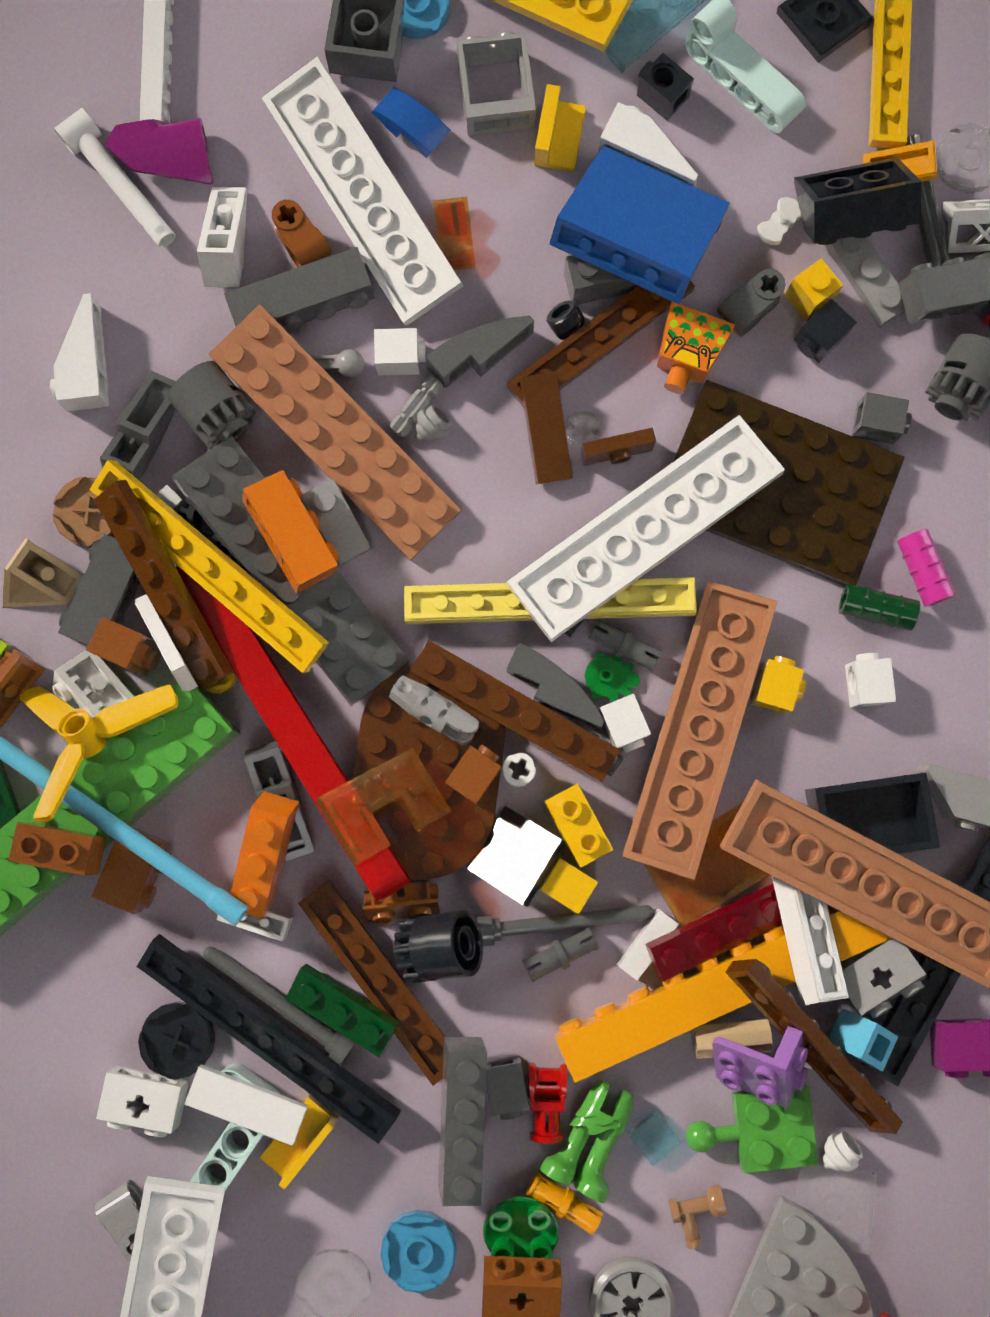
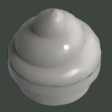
(432, 423)

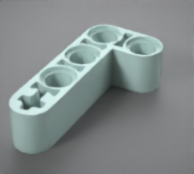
(741, 68)
(225, 1150)

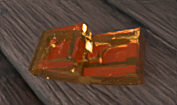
(454, 232)

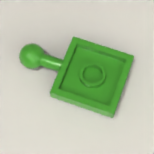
(765, 1133)

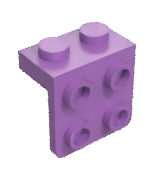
(766, 1077)

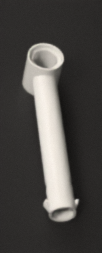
(82, 135)

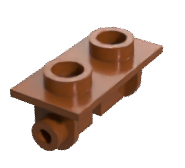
(419, 900)

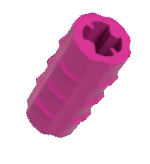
(926, 567)

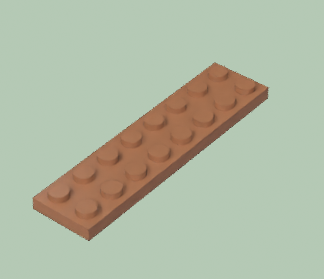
(334, 432)
(700, 730)
(863, 880)

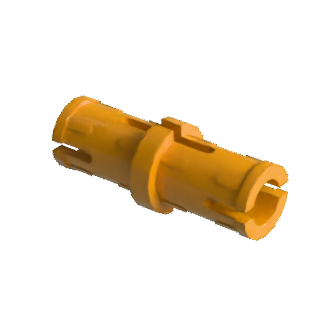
(564, 1203)

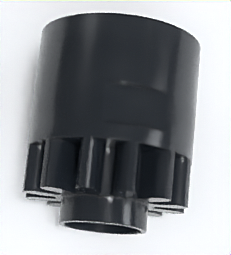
(438, 946)

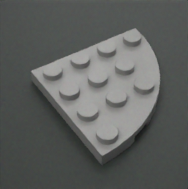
(800, 1272)

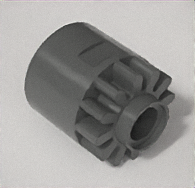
(963, 379)
(211, 404)

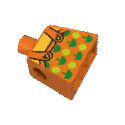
(690, 345)

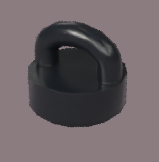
(565, 319)

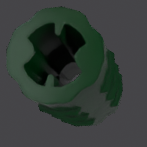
(879, 607)

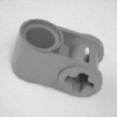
(120, 1213)

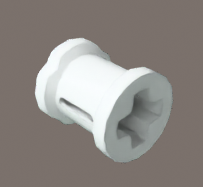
(522, 780)

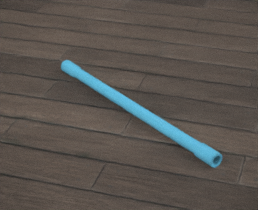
(214, 897)

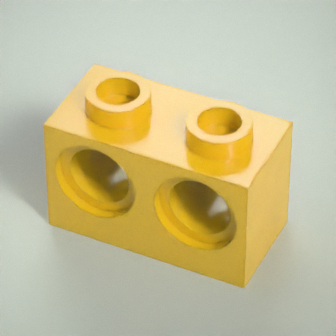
(578, 825)

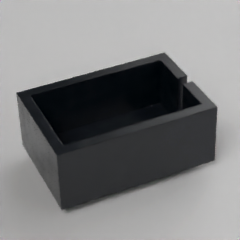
(886, 810)

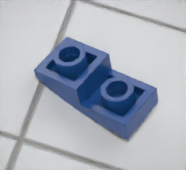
(407, 116)

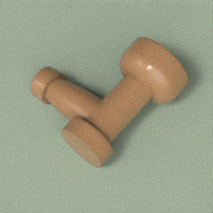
(686, 1210)

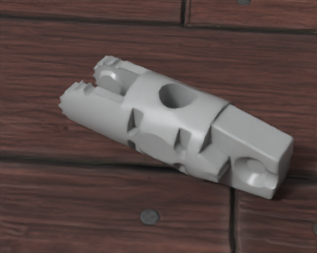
(434, 710)

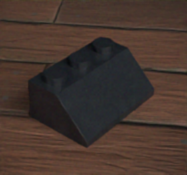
(858, 200)

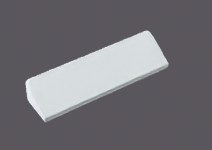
(810, 945)

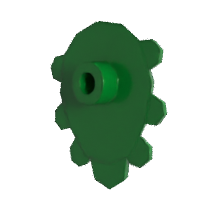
(610, 677)

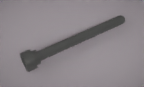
(494, 930)
(335, 1043)

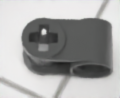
(750, 304)

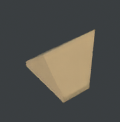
(37, 578)

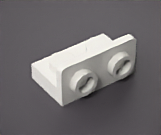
(88, 684)

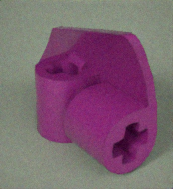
(163, 149)

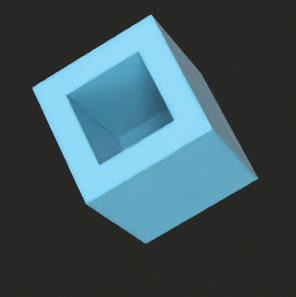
(863, 1039)

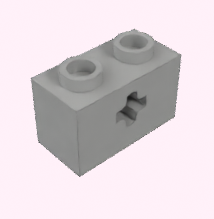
(888, 958)

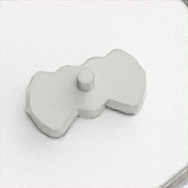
(775, 229)

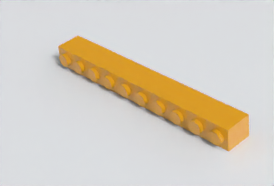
(689, 1000)

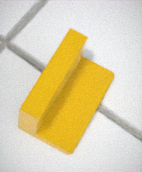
(558, 132)
(289, 1159)

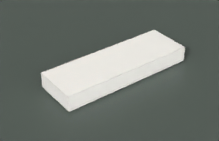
(165, 644)
(246, 1104)

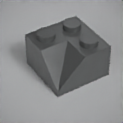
(365, 38)

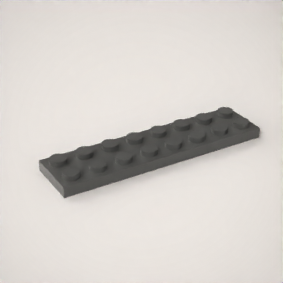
(359, 647)

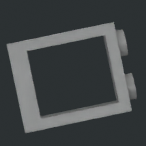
(504, 114)

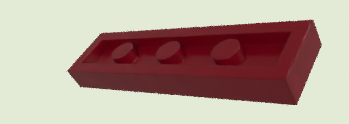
(715, 933)

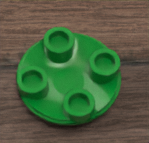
(521, 1229)

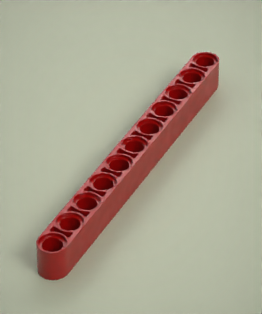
(288, 724)

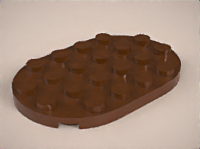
(458, 837)

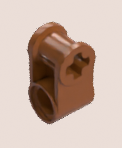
(300, 238)

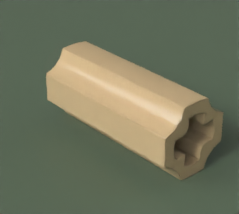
(751, 1033)

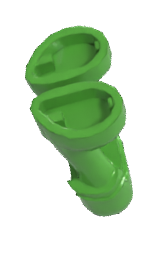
(588, 1122)

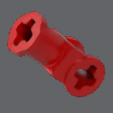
(547, 1095)

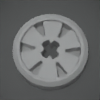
(633, 1278)

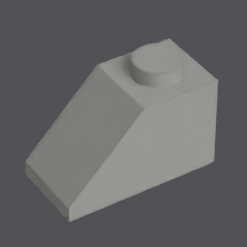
(336, 521)
(959, 796)

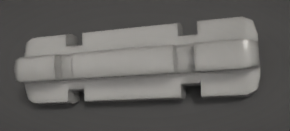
(421, 398)

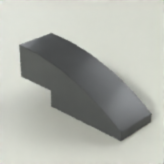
(478, 348)
(142, 426)
(554, 686)
(272, 773)

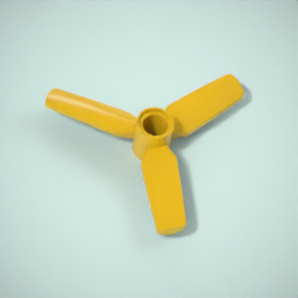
(86, 734)

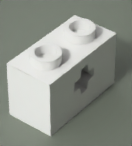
(163, 1095)

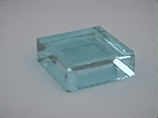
(654, 1137)

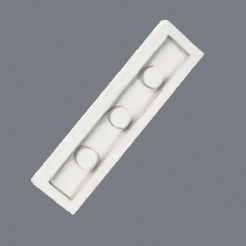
(967, 213)

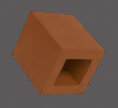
(474, 773)

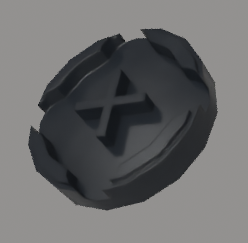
(176, 1040)

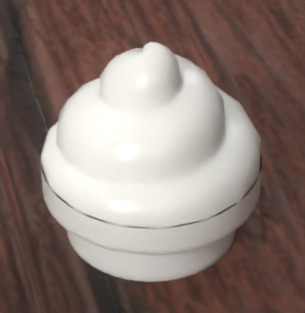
(841, 1152)

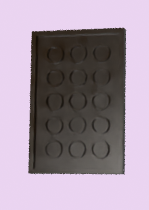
(823, 503)

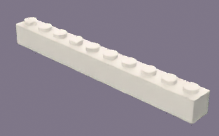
(156, 60)

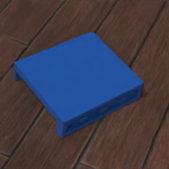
(638, 224)

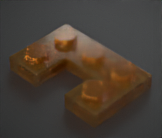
(352, 804)

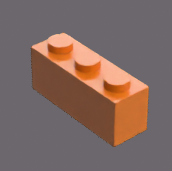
(290, 530)
(264, 852)

